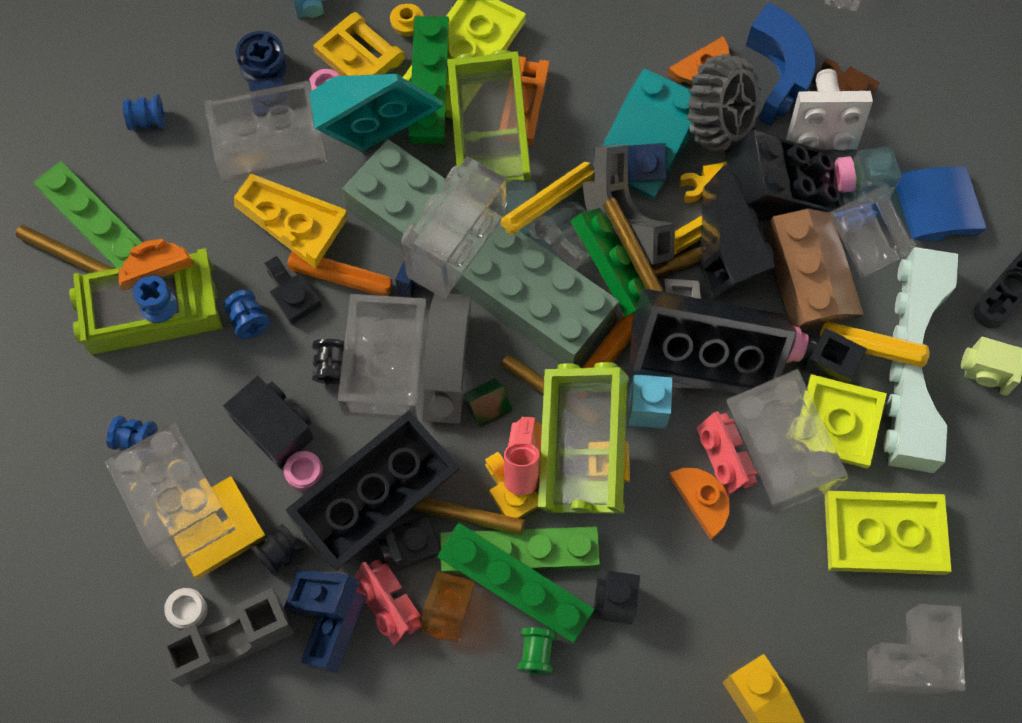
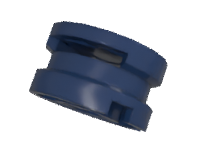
(260, 56)

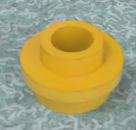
(402, 26)

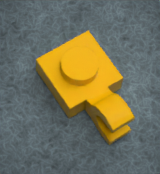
(507, 502)

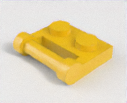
(349, 56)

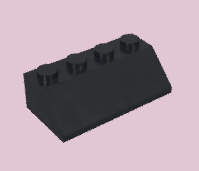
(708, 342)
(372, 490)

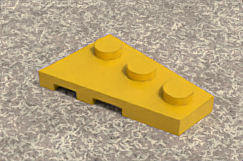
(291, 217)

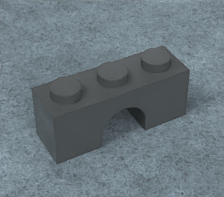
(207, 649)

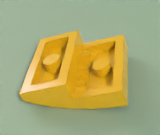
(233, 544)

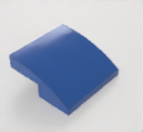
(939, 203)

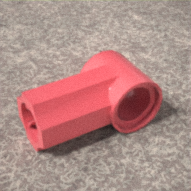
(523, 457)

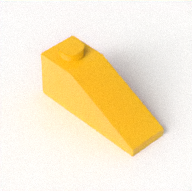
(762, 694)

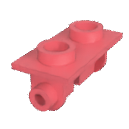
(720, 439)
(391, 615)

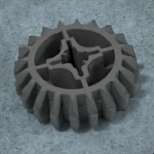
(723, 102)

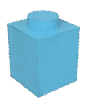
(650, 401)

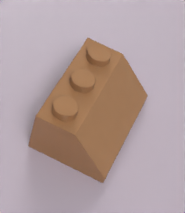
(812, 269)

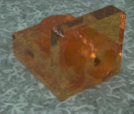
(447, 606)

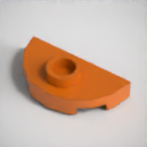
(688, 67)
(153, 258)
(704, 497)

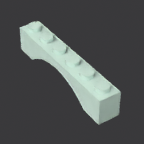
(917, 428)

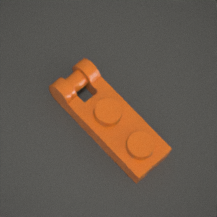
(533, 92)

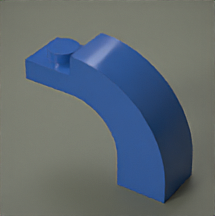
(790, 50)

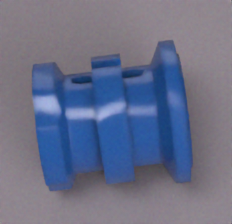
(144, 113)
(154, 299)
(245, 316)
(128, 433)

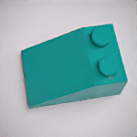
(368, 107)
(650, 115)

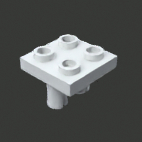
(829, 116)

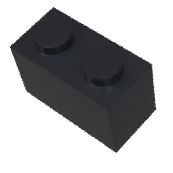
(269, 421)

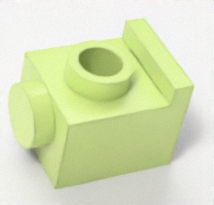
(993, 364)

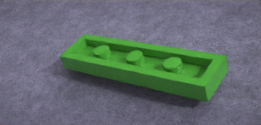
(87, 214)
(543, 548)

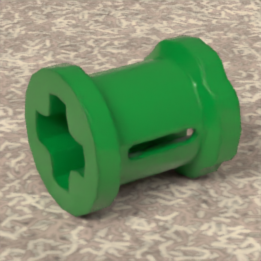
(537, 651)

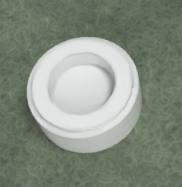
(185, 608)

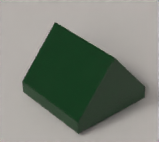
(487, 402)

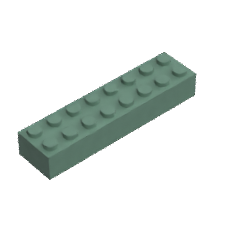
(508, 276)

